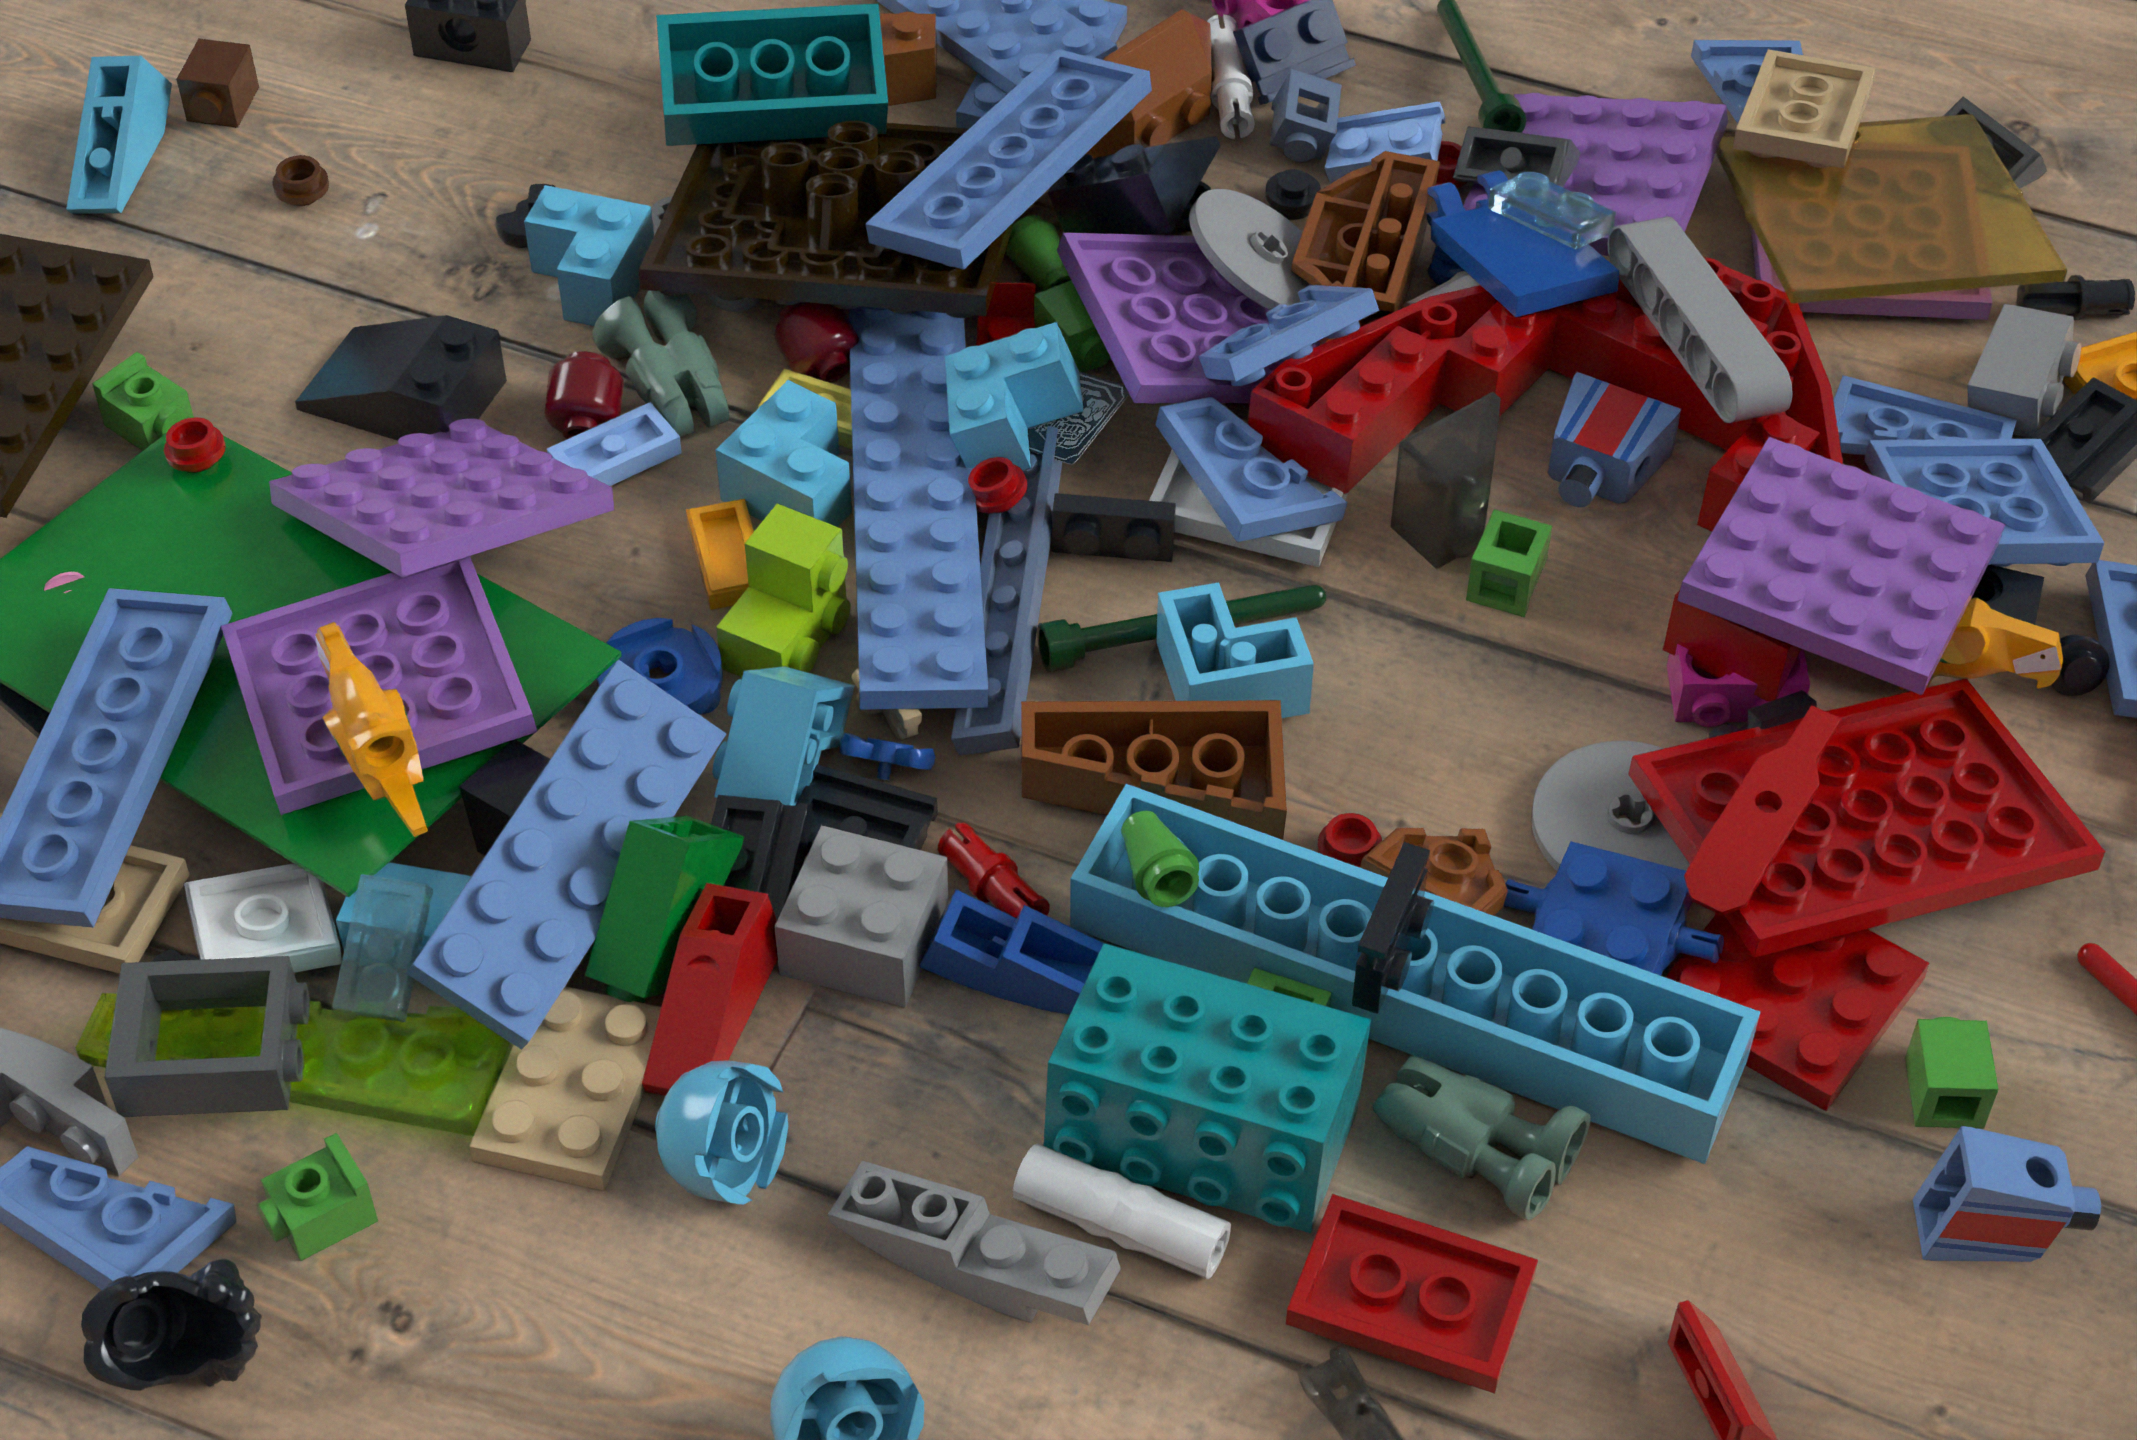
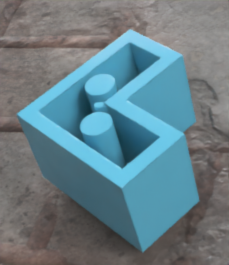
(590, 247)
(1006, 389)
(787, 458)
(1224, 663)
(779, 732)

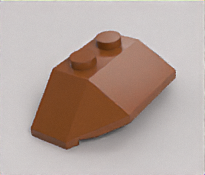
(1180, 76)
(1369, 229)

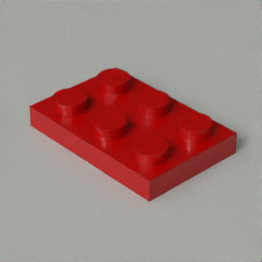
(1412, 1293)

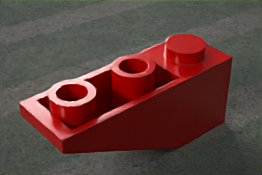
(712, 983)

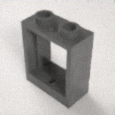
(212, 1084)

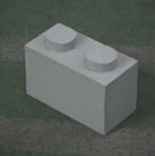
(2025, 367)

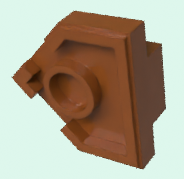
(1456, 867)

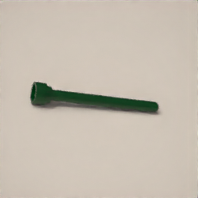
(1498, 109)
(1065, 643)

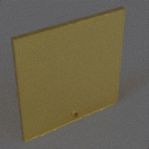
(1906, 215)

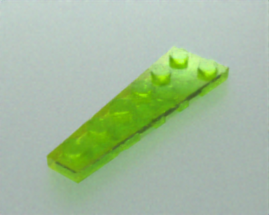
(411, 1072)

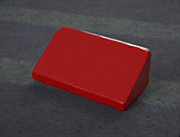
(1716, 1377)

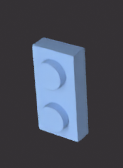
(621, 446)

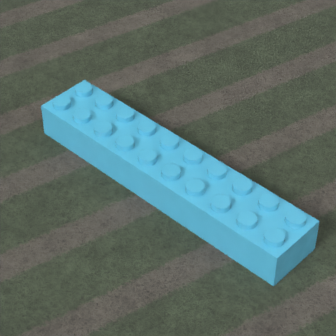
(1477, 987)

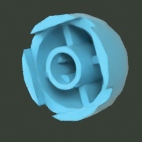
(722, 1130)
(846, 1393)

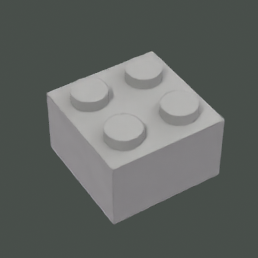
(861, 916)

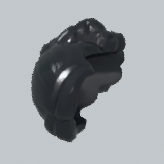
(171, 1328)

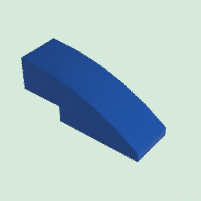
(1009, 957)

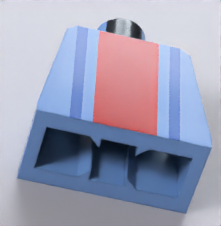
(1609, 441)
(1999, 1200)

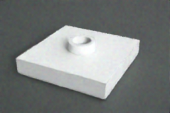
(264, 916)

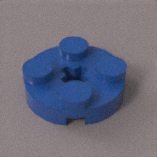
(689, 654)

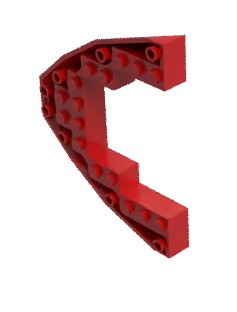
(1372, 387)

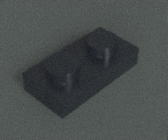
(1113, 527)

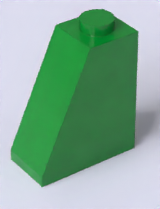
(651, 898)

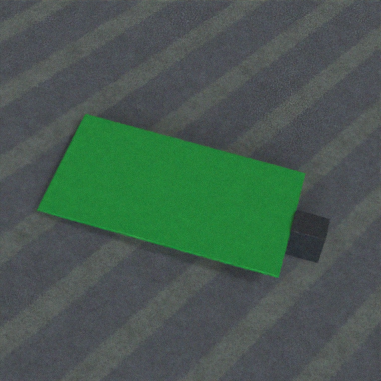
(226, 539)

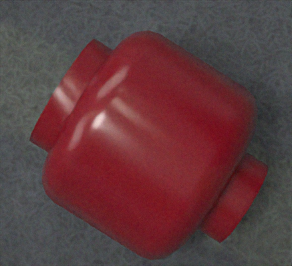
(816, 340)
(582, 393)

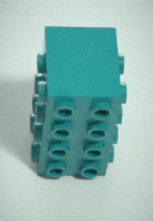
(1206, 1086)

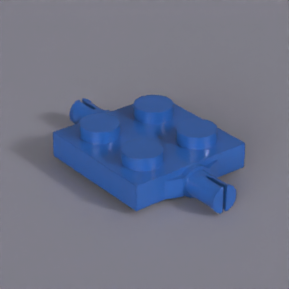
(1617, 909)

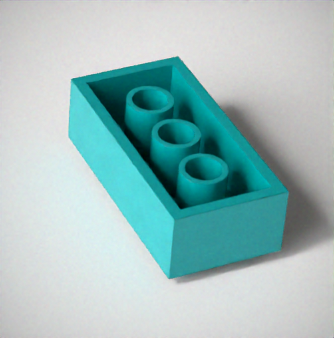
(770, 73)

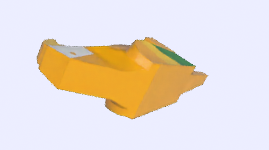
(1996, 643)
(371, 729)

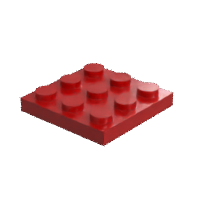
(1816, 1003)

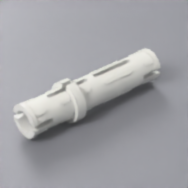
(1231, 87)

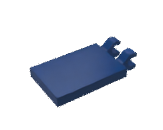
(1514, 261)

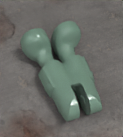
(667, 375)
(1463, 1119)

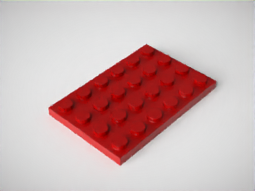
(1911, 816)

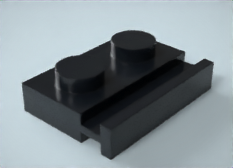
(2092, 437)
(868, 808)
(771, 847)
(1396, 918)

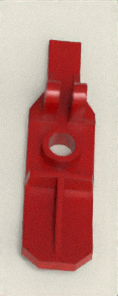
(1749, 839)

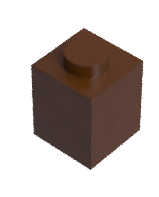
(218, 83)

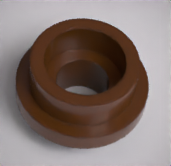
(300, 180)

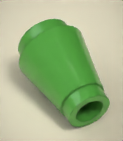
(1034, 251)
(1159, 861)

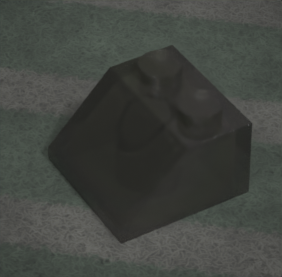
(1447, 482)

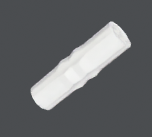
(1122, 1211)

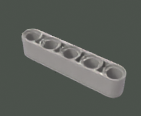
(1700, 320)

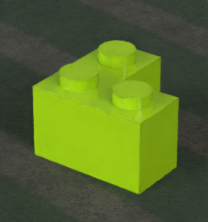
(791, 597)

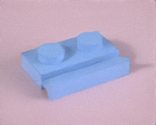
(1400, 130)

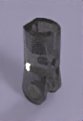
(1355, 1415)

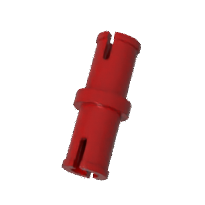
(990, 874)

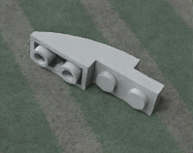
(62, 1095)
(966, 1250)

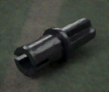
(2079, 297)

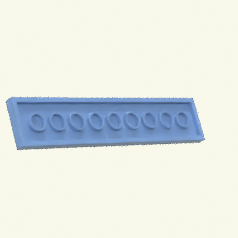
(913, 520)

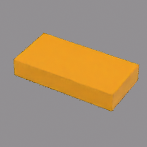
(719, 547)

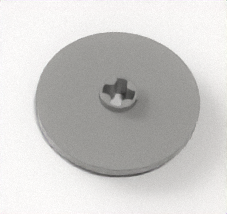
(1248, 245)
(1582, 804)

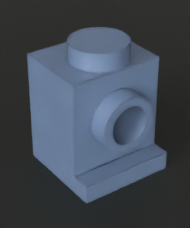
(1303, 129)

